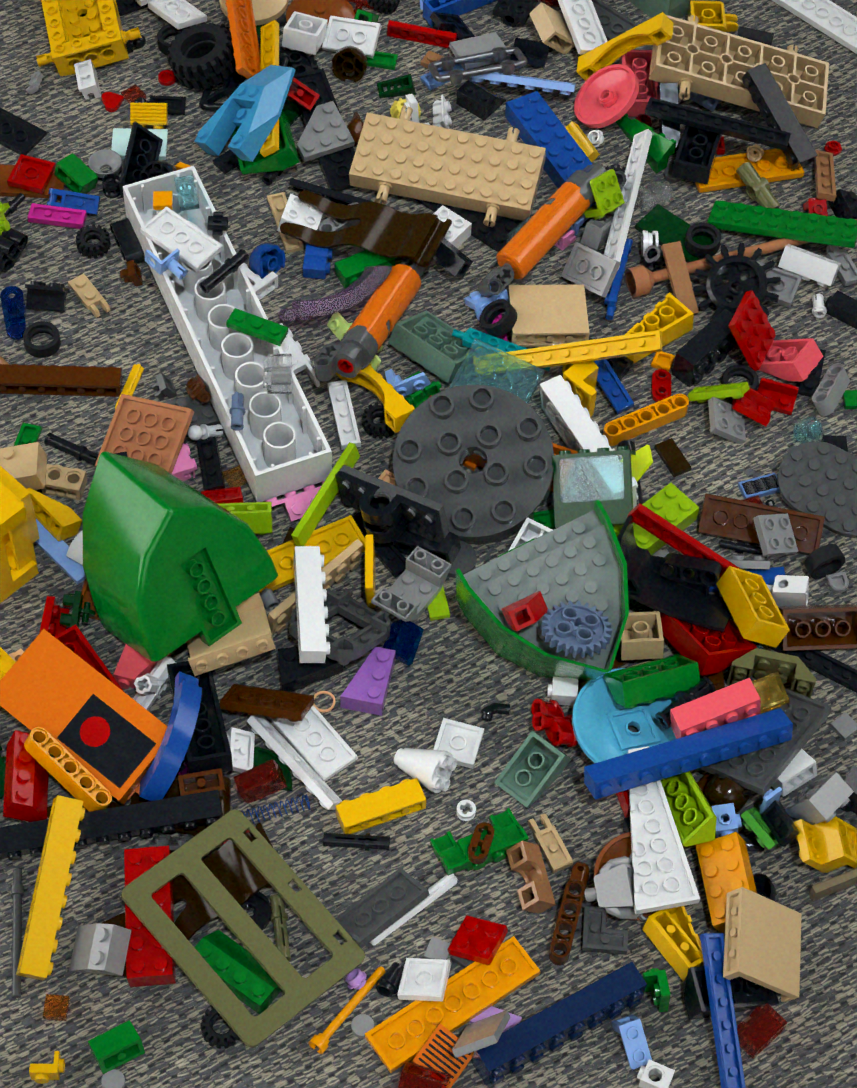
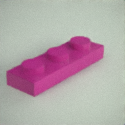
(57, 216)

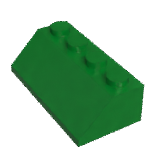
(652, 680)
(238, 970)

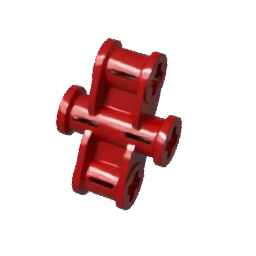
(550, 716)

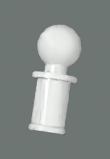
(203, 431)

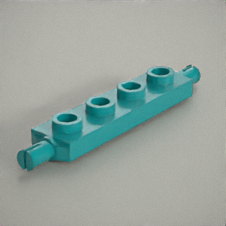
(469, 336)

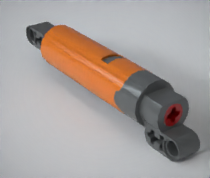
(544, 229)
(371, 325)

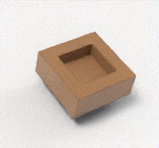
(430, 57)

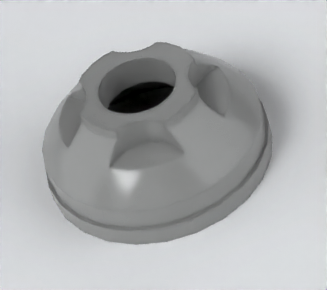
(105, 158)

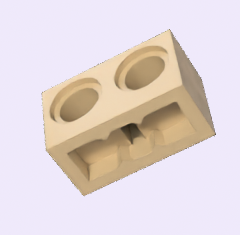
(64, 483)

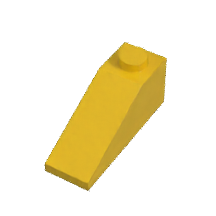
(55, 516)

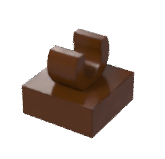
(132, 273)

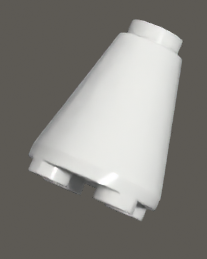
(428, 766)

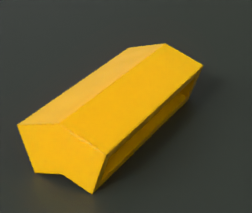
(582, 140)

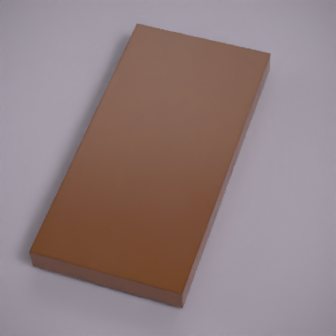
(5, 190)

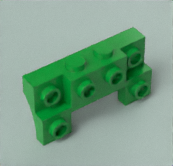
(455, 855)

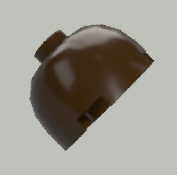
(349, 60)
(725, 792)

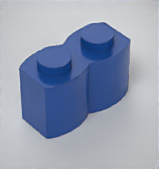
(316, 262)

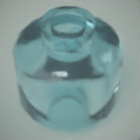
(808, 430)

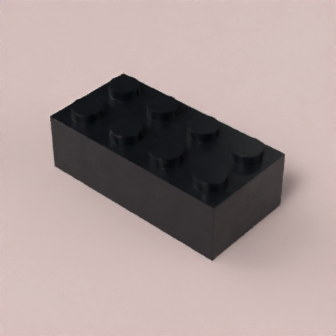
(696, 155)
(705, 350)

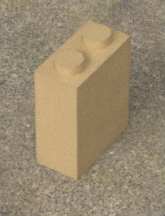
(552, 28)

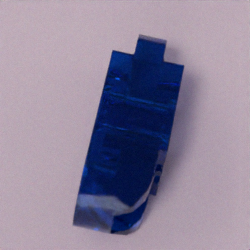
(14, 312)

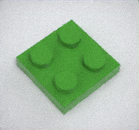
(753, 821)

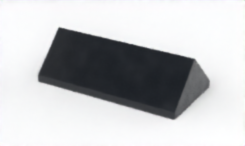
(141, 149)

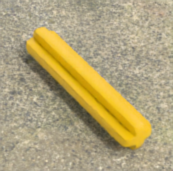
(132, 381)

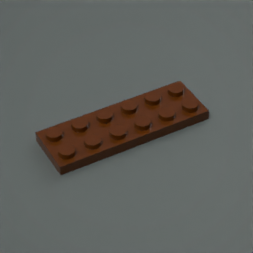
(734, 521)

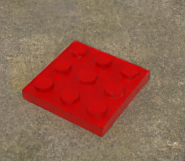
(752, 330)

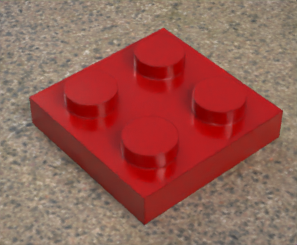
(31, 174)
(478, 940)

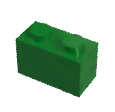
(75, 174)
(116, 1047)

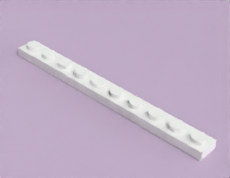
(623, 213)

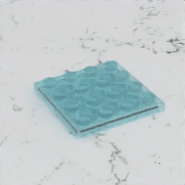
(498, 369)

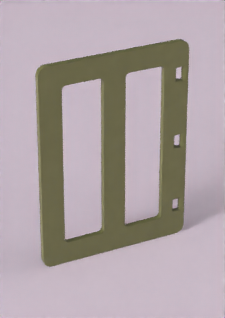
(297, 990)

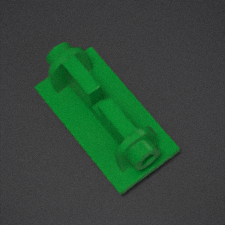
(422, 395)

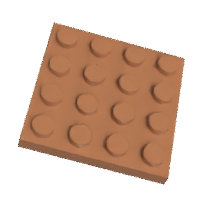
(148, 431)

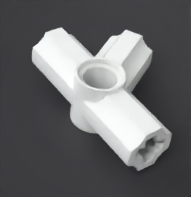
(152, 684)

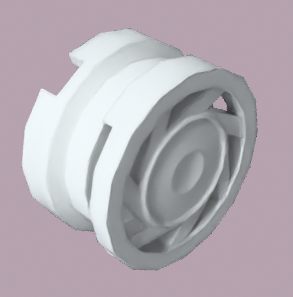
(648, 239)

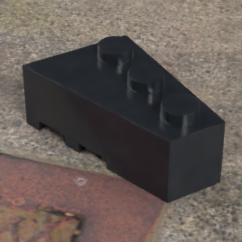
(300, 675)

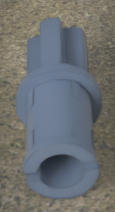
(237, 411)

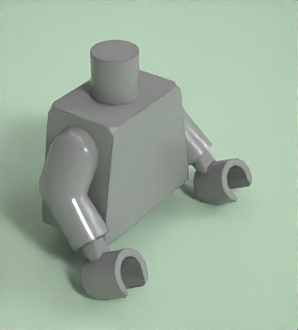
(615, 889)

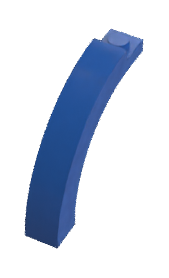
(176, 739)

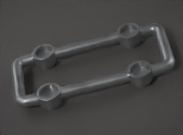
(498, 53)

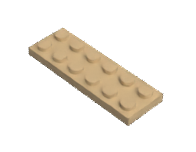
(334, 572)

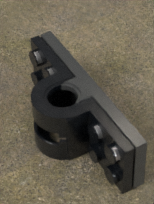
(390, 505)

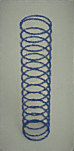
(306, 798)

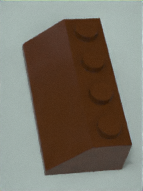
(820, 627)

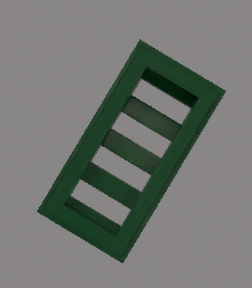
(399, 81)

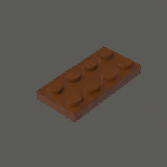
(267, 702)

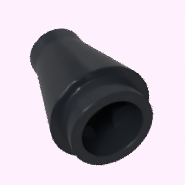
(389, 981)

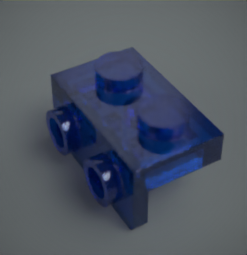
(405, 640)

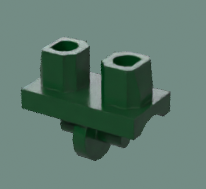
(75, 601)

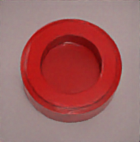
(166, 78)

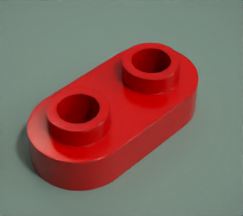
(660, 384)

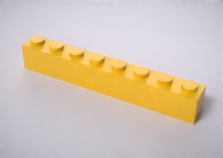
(50, 887)

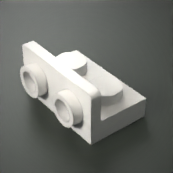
(241, 748)

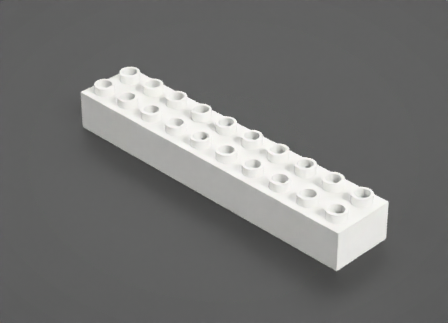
(281, 437)

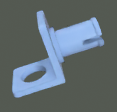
(169, 262)

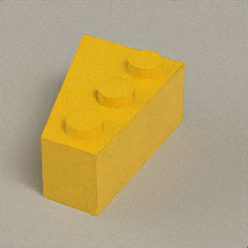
(675, 939)

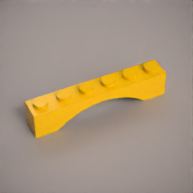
(651, 32)
(395, 406)

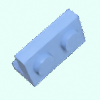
(479, 302)

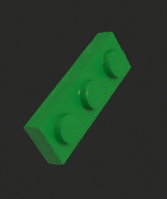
(257, 327)

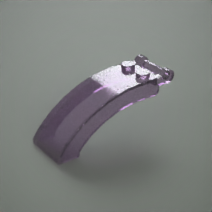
(353, 294)

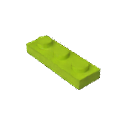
(704, 393)

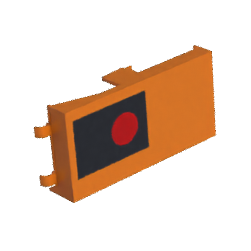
(83, 713)

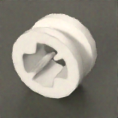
(462, 805)

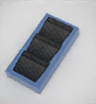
(759, 486)

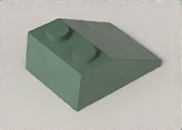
(532, 769)

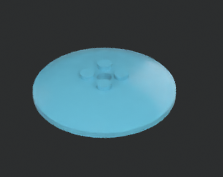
(603, 724)

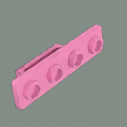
(297, 503)

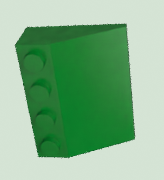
(281, 159)

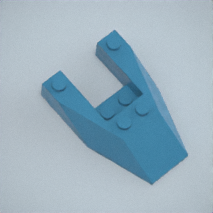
(252, 107)

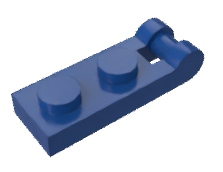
(74, 200)

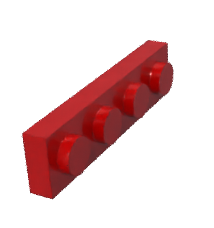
(420, 34)

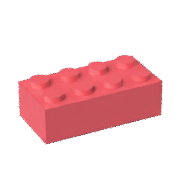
(639, 62)
(716, 709)

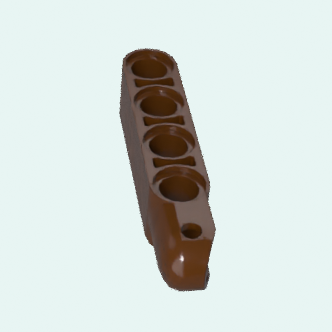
(578, 882)

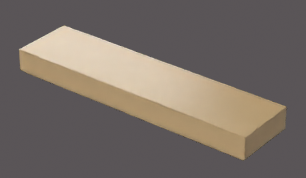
(277, 205)

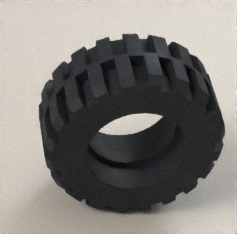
(186, 55)

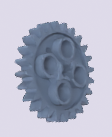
(576, 629)

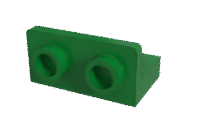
(658, 983)

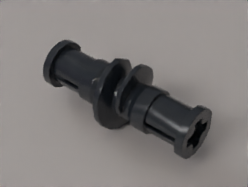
(699, 690)

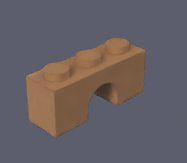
(528, 861)

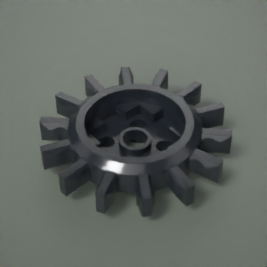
(731, 269)

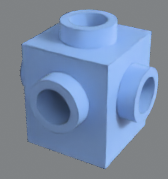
(727, 820)

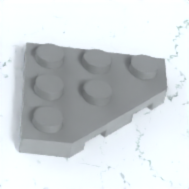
(324, 133)

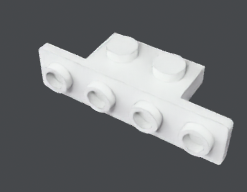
(299, 361)

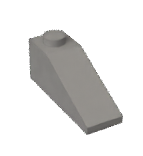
(597, 231)

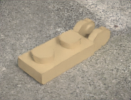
(88, 294)
(551, 844)

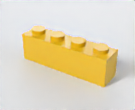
(380, 806)

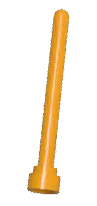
(322, 1039)

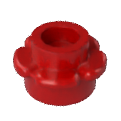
(833, 147)

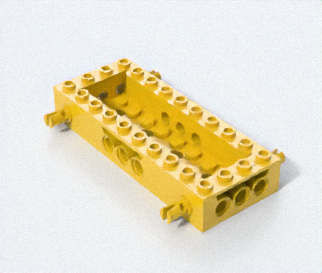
(83, 38)

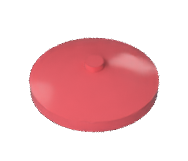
(606, 96)

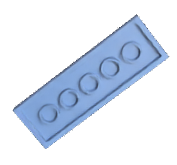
(529, 82)

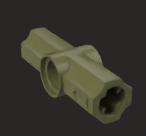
(757, 186)

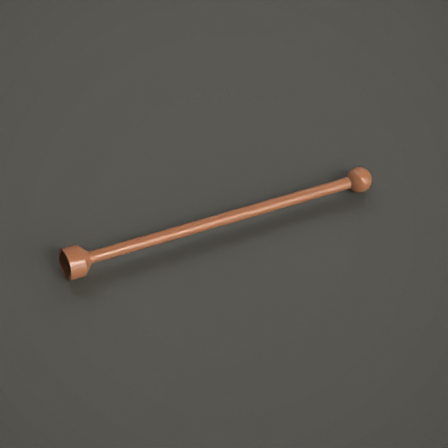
(641, 280)

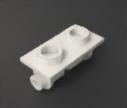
(441, 113)

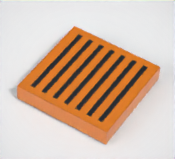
(438, 1054)

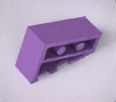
(371, 683)

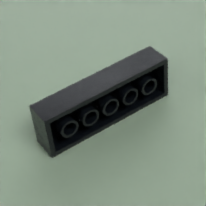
(209, 743)

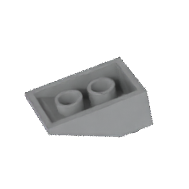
(820, 799)
(100, 949)

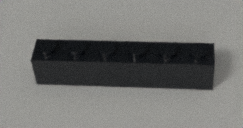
(779, 115)

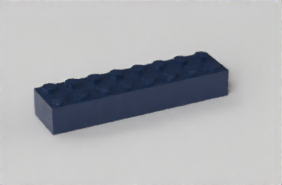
(560, 1023)

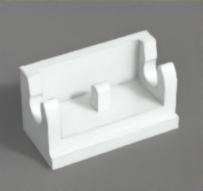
(87, 79)

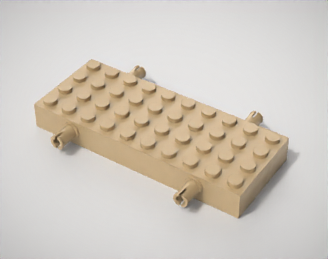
(716, 61)
(447, 166)

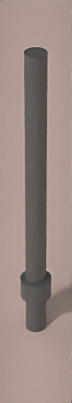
(17, 893)

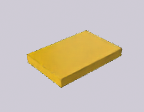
(370, 569)

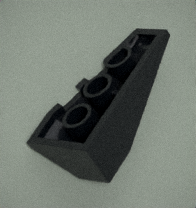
(745, 994)

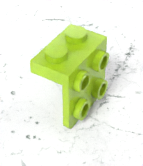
(606, 195)

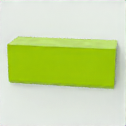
(689, 809)

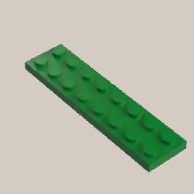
(784, 224)

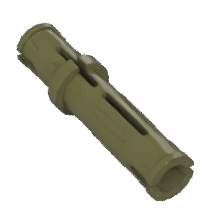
(279, 920)

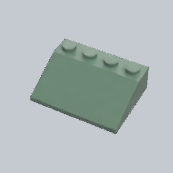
(430, 344)

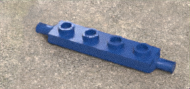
(611, 299)

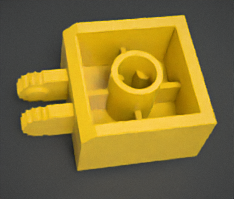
(713, 15)

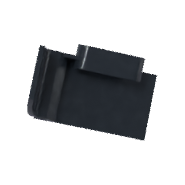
(675, 588)

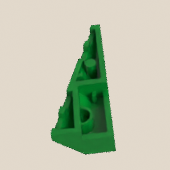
(659, 148)

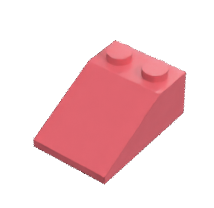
(792, 359)

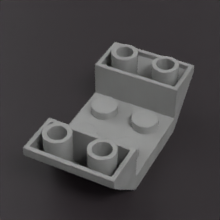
(415, 586)

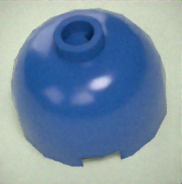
(266, 258)

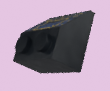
(478, 99)

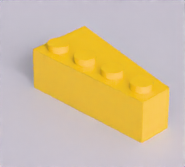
(669, 317)

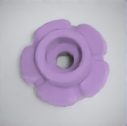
(356, 979)

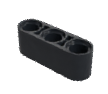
(127, 240)

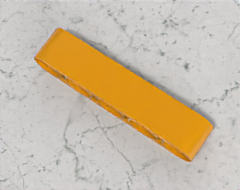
(646, 419)
(64, 760)

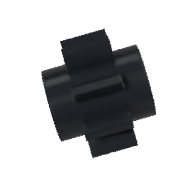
(217, 223)

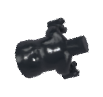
(654, 256)

